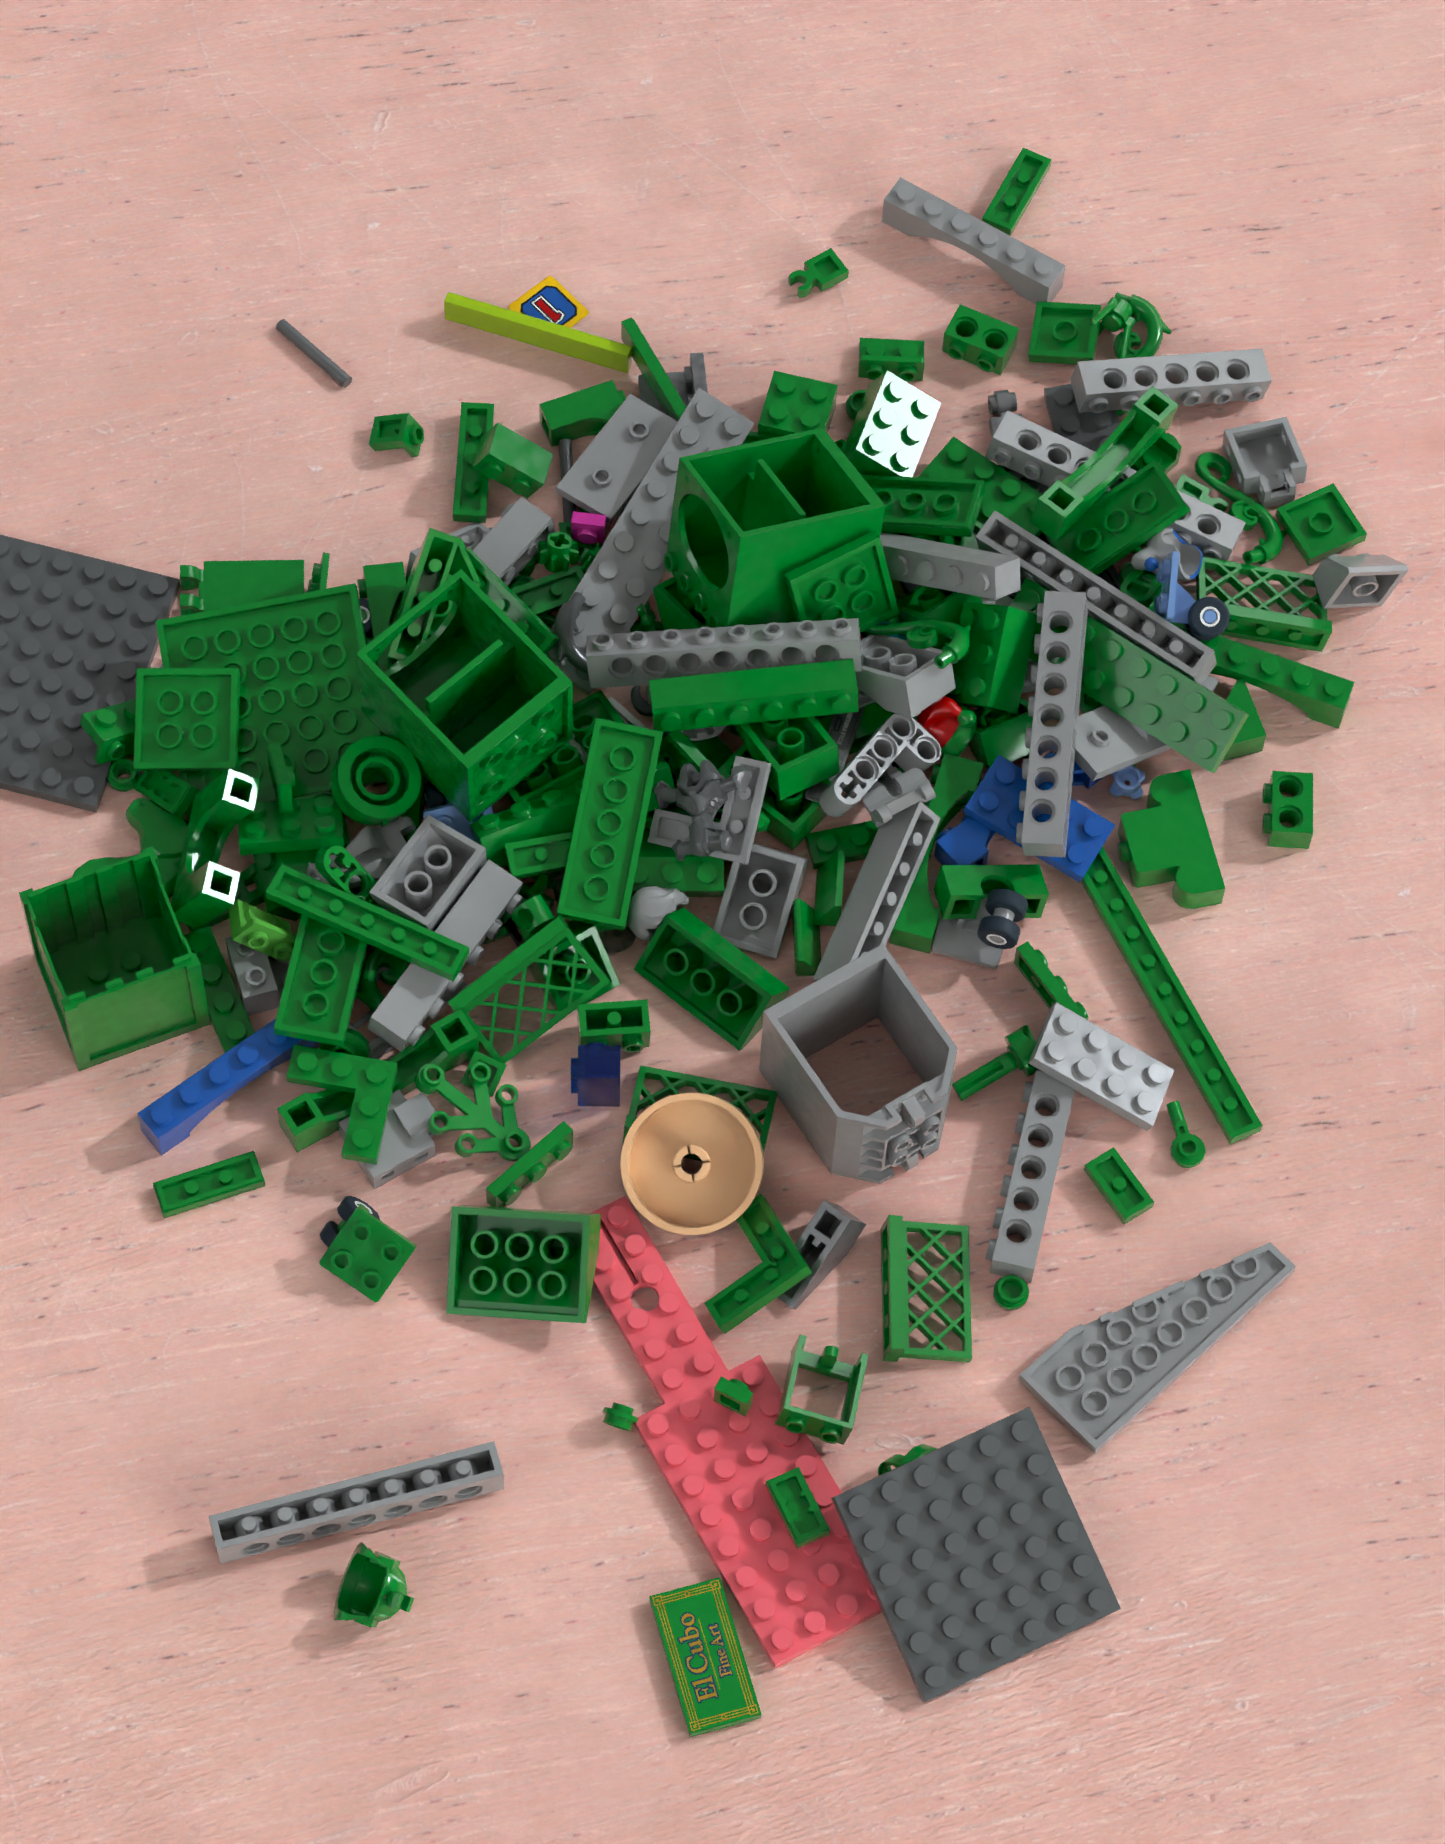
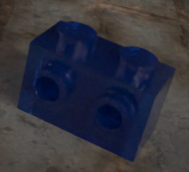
(596, 1075)

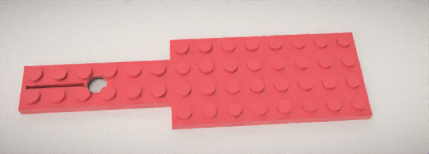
(722, 1459)

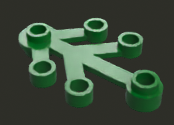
(477, 1114)

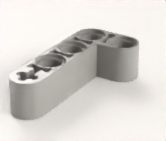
(891, 747)

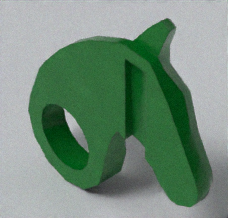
(155, 829)

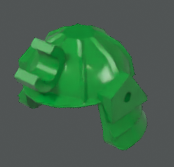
(371, 1588)

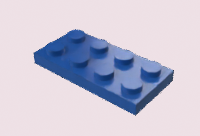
(997, 807)

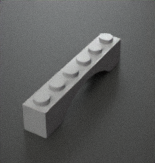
(1021, 266)

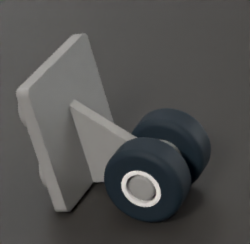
(985, 937)

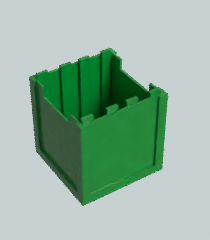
(115, 960)

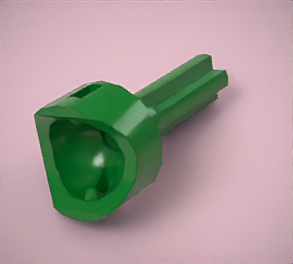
(1019, 1047)

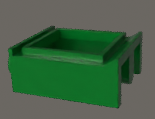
(803, 1421)

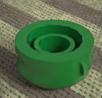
(389, 760)

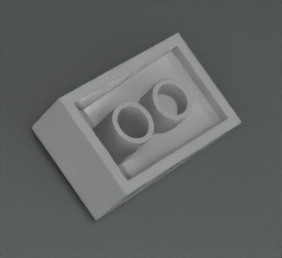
(901, 676)
(760, 900)

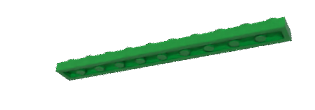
(1170, 1000)

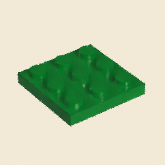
(845, 585)
(187, 719)

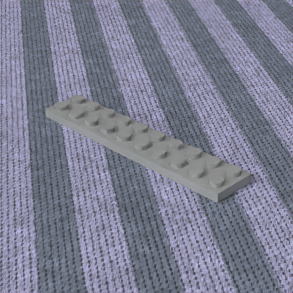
(634, 550)

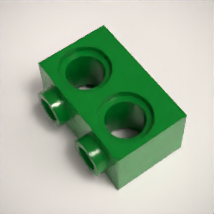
(983, 334)
(1294, 810)

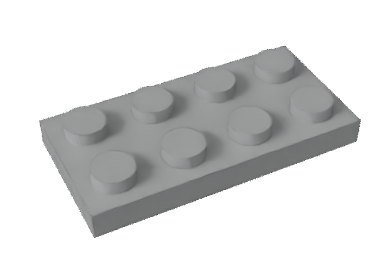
(1101, 1066)

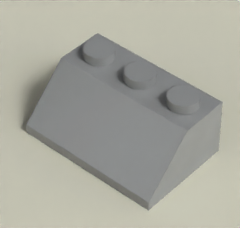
(429, 874)

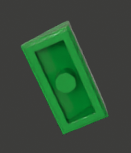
(829, 890)
(806, 939)

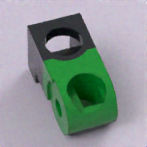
(529, 919)

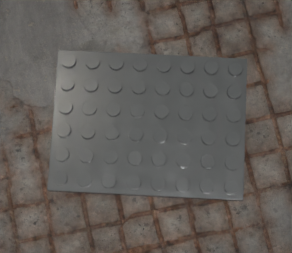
(68, 648)

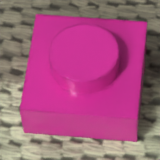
(588, 527)

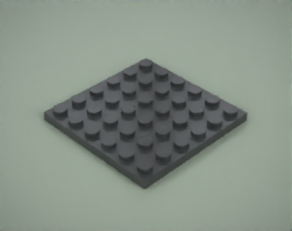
(976, 1554)

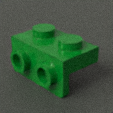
(111, 730)

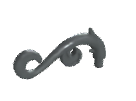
(564, 626)

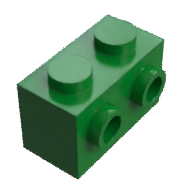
(512, 460)
(615, 1024)

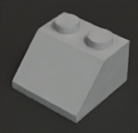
(1357, 580)

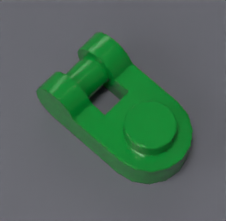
(1141, 587)

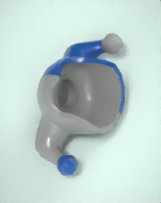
(1163, 544)

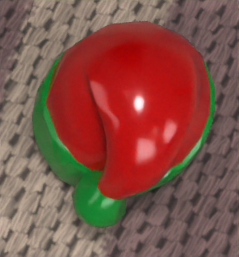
(949, 724)

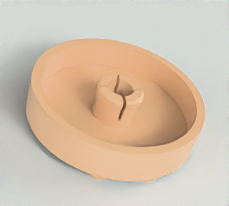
(655, 1170)

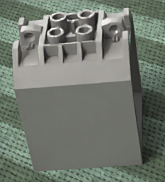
(828, 1011)

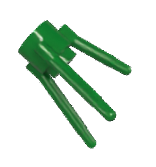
(1115, 317)

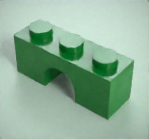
(963, 887)

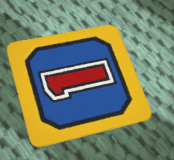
(550, 303)

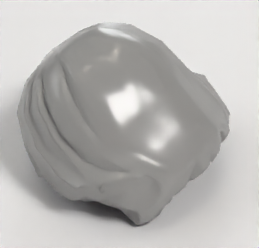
(649, 908)

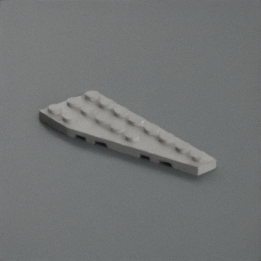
(1125, 1359)

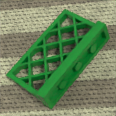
(1260, 622)
(511, 966)
(706, 1086)
(896, 1297)

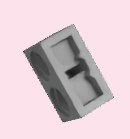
(253, 977)

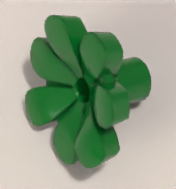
(646, 620)

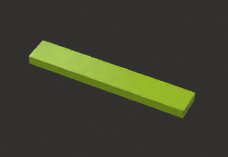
(538, 332)

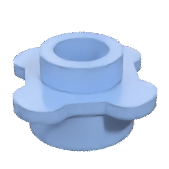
(1131, 774)

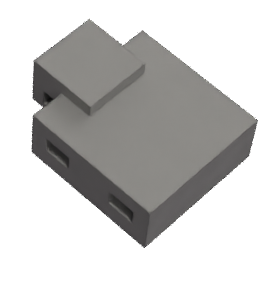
(1266, 460)
(404, 1140)

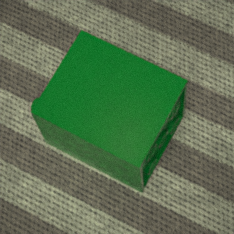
(758, 514)
(469, 700)

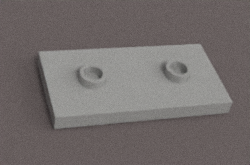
(617, 459)
(1111, 743)

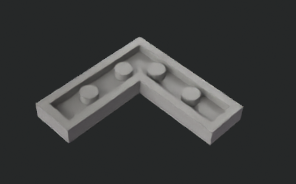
(738, 817)

